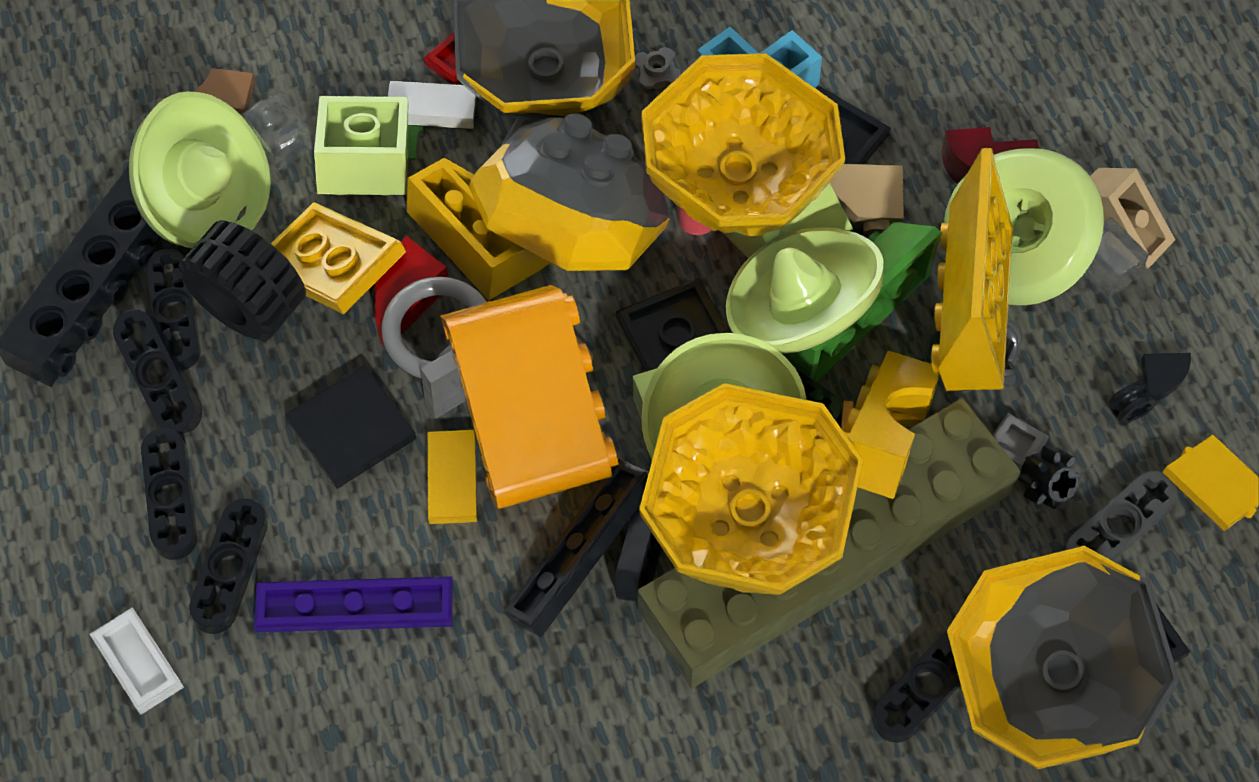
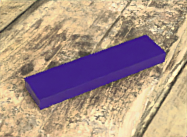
(354, 604)

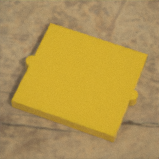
(1216, 482)

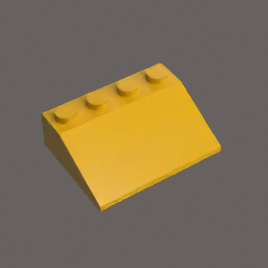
(974, 283)

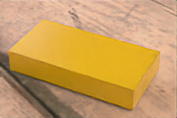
(452, 477)

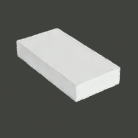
(436, 104)
(136, 661)

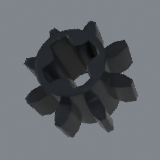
(1049, 477)

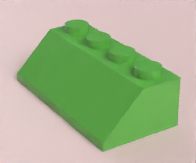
(908, 261)

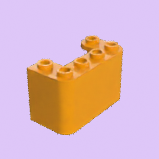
(530, 395)

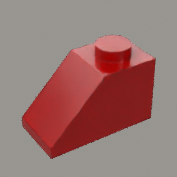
(411, 267)

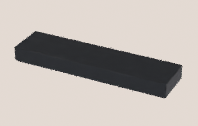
(578, 549)

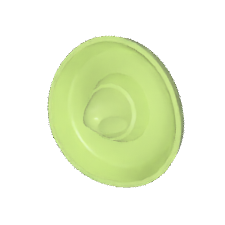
(196, 167)
(1053, 220)
(805, 288)
(707, 364)

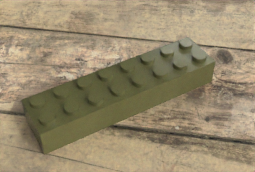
(948, 479)

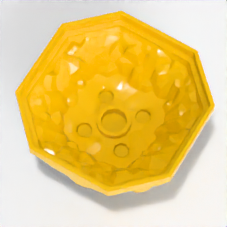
(742, 143)
(751, 489)

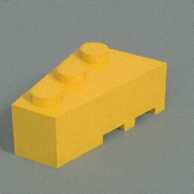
(448, 213)

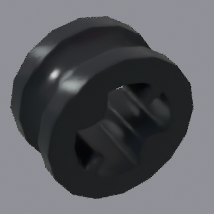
(1132, 402)

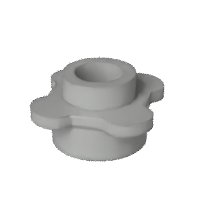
(660, 77)

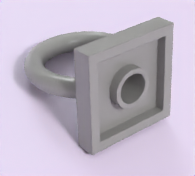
(439, 377)

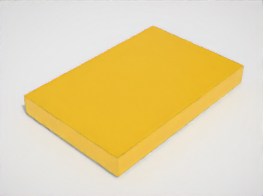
(336, 255)

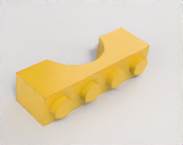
(892, 399)

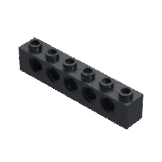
(77, 273)

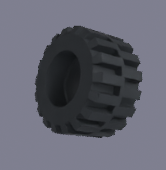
(242, 280)

